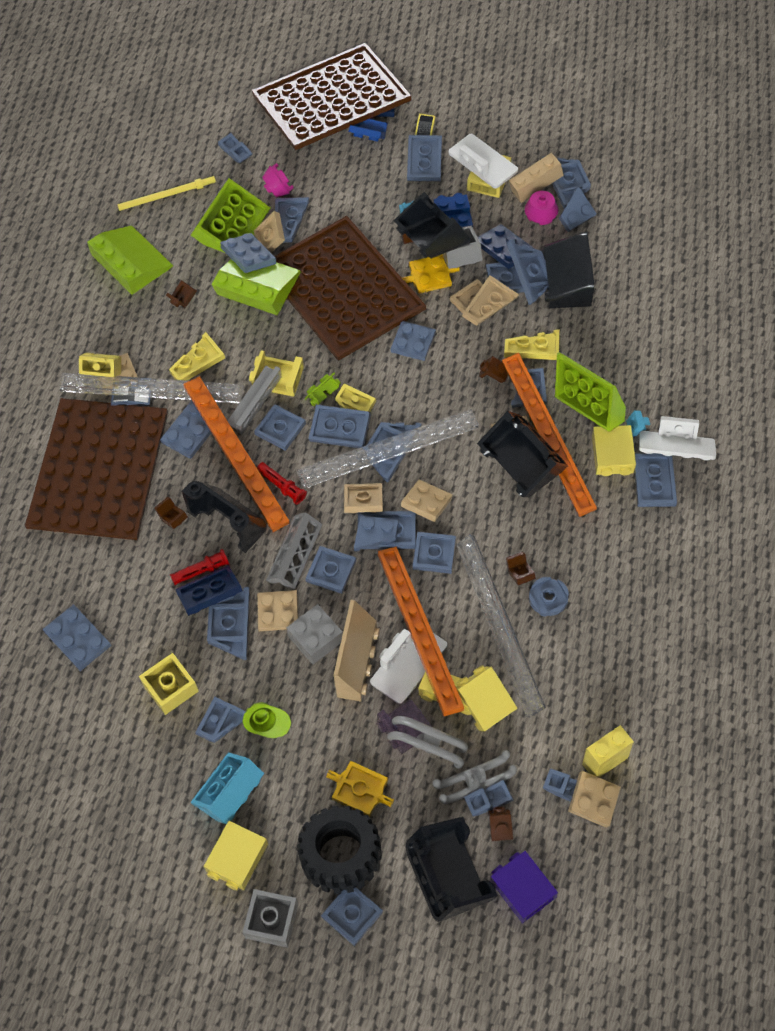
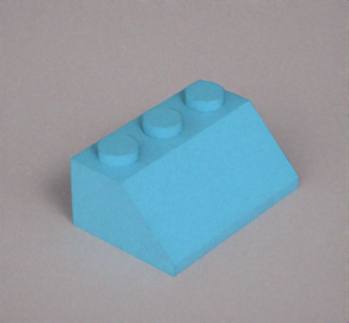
(228, 787)

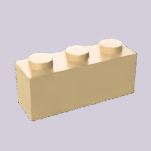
(536, 177)

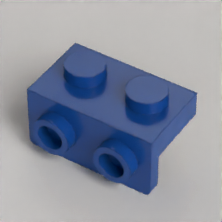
(372, 128)

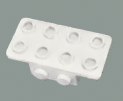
(483, 161)
(677, 438)
(401, 667)

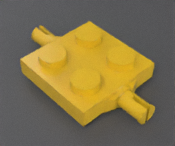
(430, 274)
(360, 788)

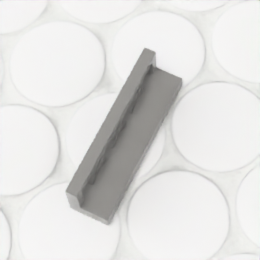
(254, 398)
(288, 550)

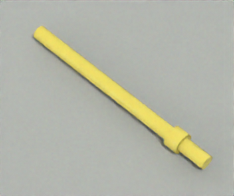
(198, 183)

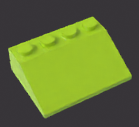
(230, 216)
(128, 257)
(260, 288)
(588, 394)

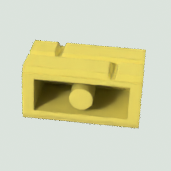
(99, 365)

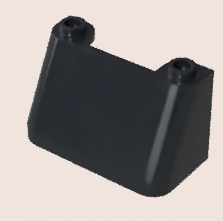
(430, 228)
(569, 272)
(522, 453)
(206, 498)
(446, 869)

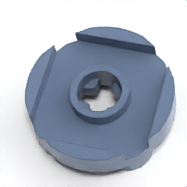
(544, 606)

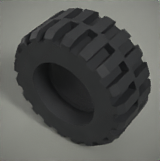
(330, 825)

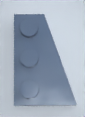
(291, 215)

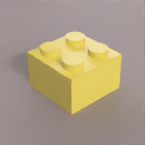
(168, 683)

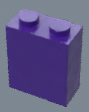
(523, 886)

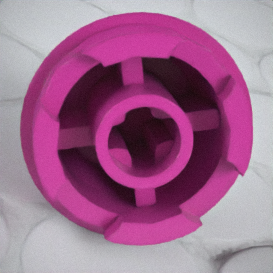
(276, 181)
(541, 207)

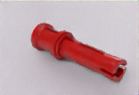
(287, 487)
(209, 564)

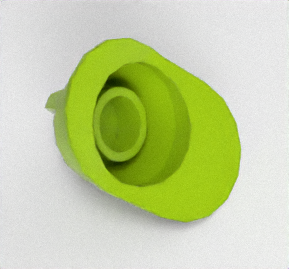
(266, 720)

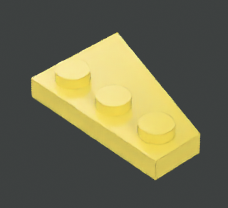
(537, 347)
(198, 359)

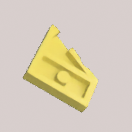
(354, 399)

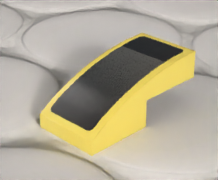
(425, 124)

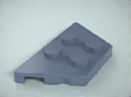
(573, 177)
(530, 269)
(385, 430)
(229, 624)

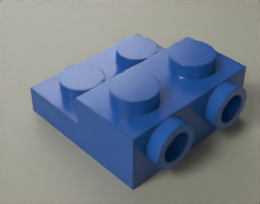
(456, 207)

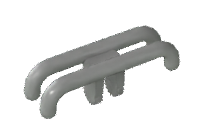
(429, 739)
(475, 778)

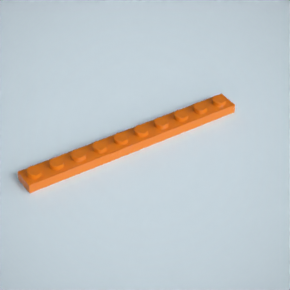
(546, 428)
(236, 454)
(421, 632)

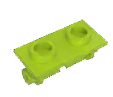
(317, 393)

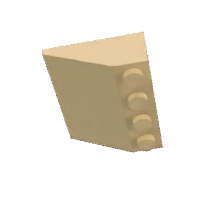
(355, 653)

